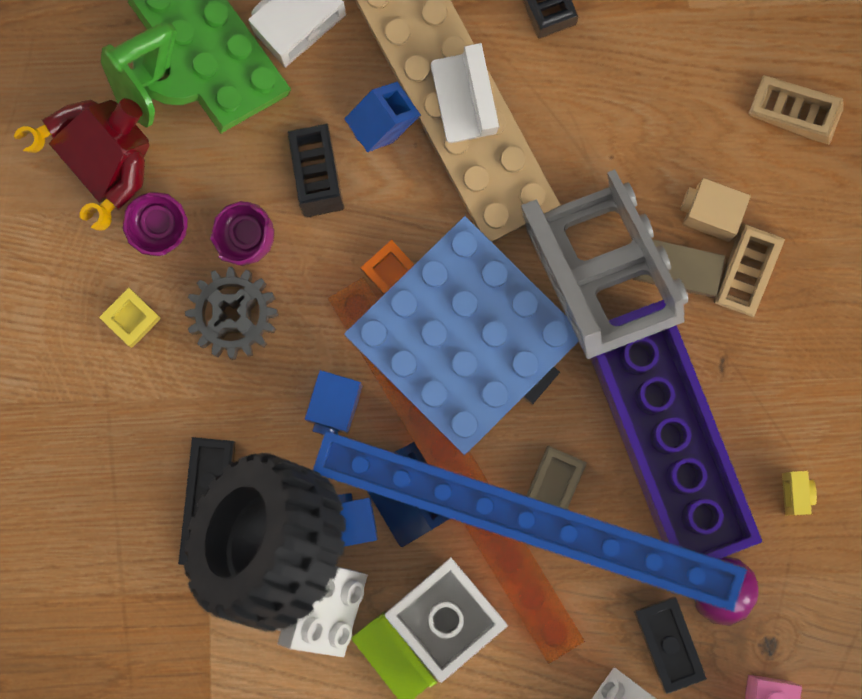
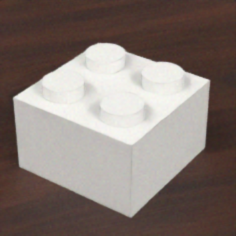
(445, 620)

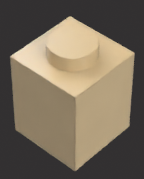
(714, 209)

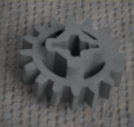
(244, 301)

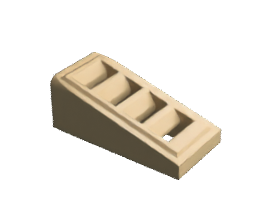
(807, 128)
(763, 275)

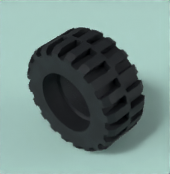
(264, 542)

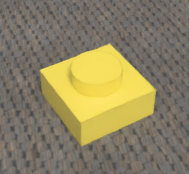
(130, 318)
(798, 493)

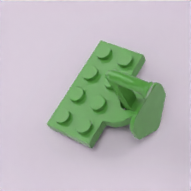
(205, 56)

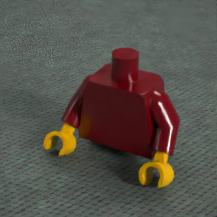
(100, 149)

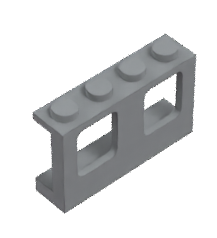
(580, 281)

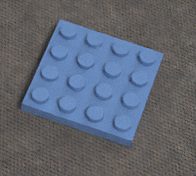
(463, 335)

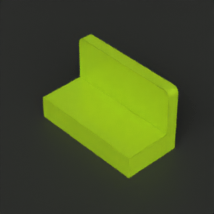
(393, 659)

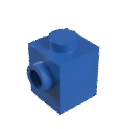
(382, 116)
(333, 403)
(358, 519)

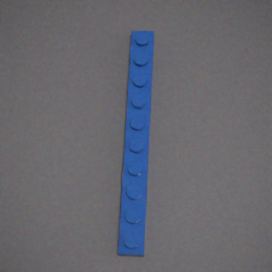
(530, 521)

